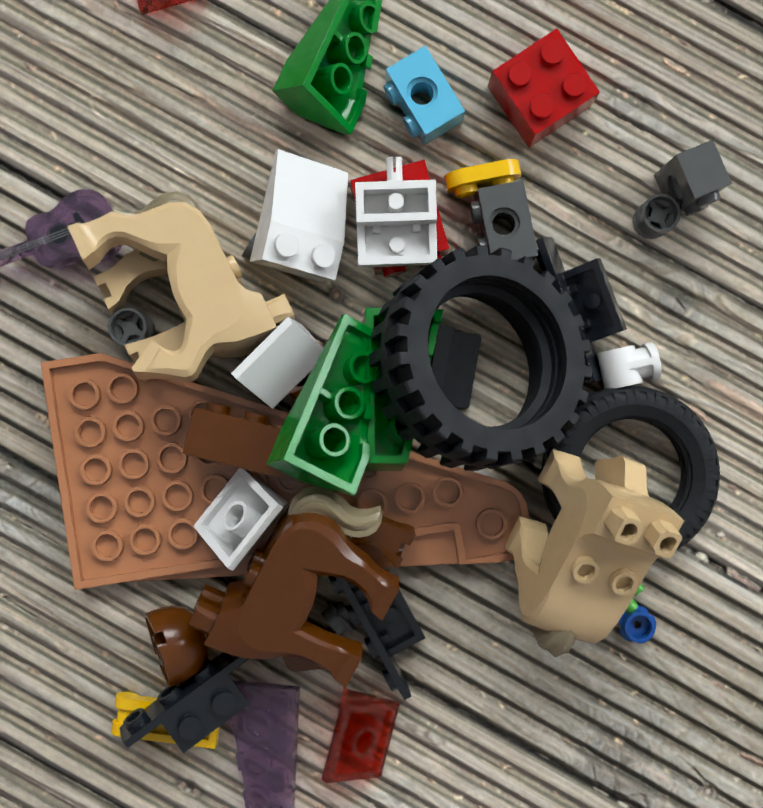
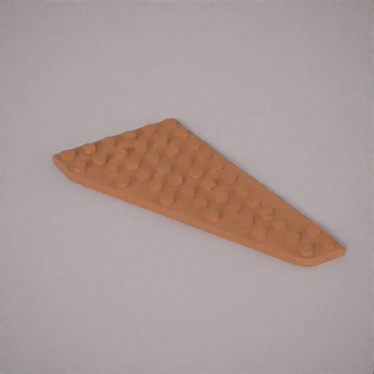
(137, 496)

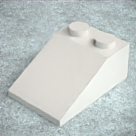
(302, 218)

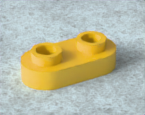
(467, 180)

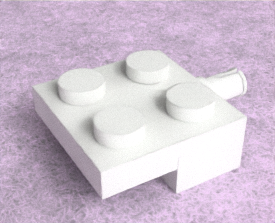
(396, 220)

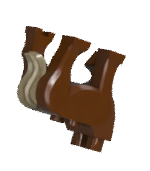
(270, 606)

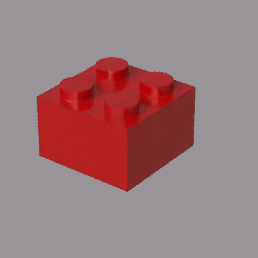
(542, 88)

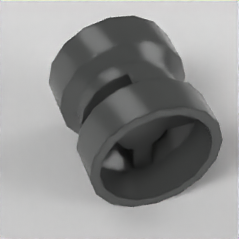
(662, 210)
(124, 326)

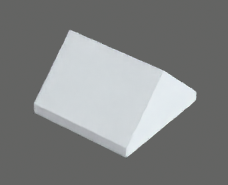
(279, 362)
(239, 517)

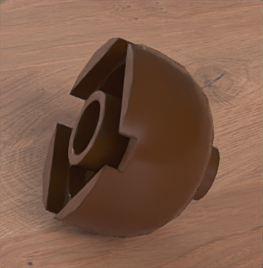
(176, 644)

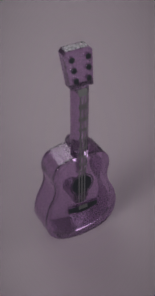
(50, 237)

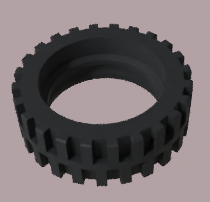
(546, 332)

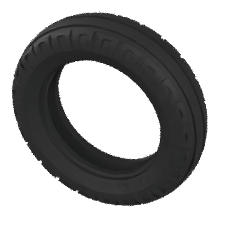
(677, 422)

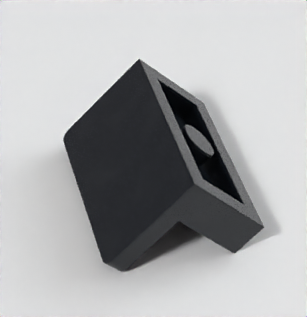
(455, 364)

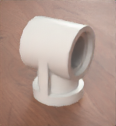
(629, 365)

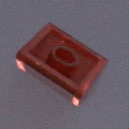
(359, 737)

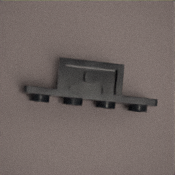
(590, 297)
(384, 637)
(191, 707)

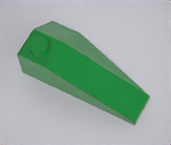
(329, 65)
(329, 422)

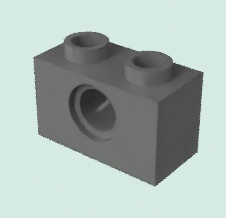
(694, 177)
(508, 203)

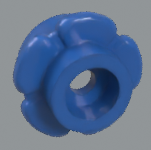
(644, 631)

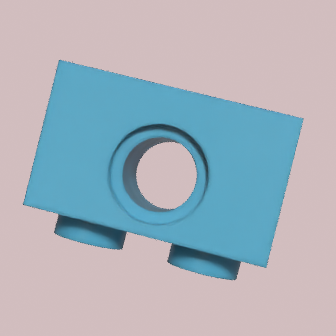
(421, 74)

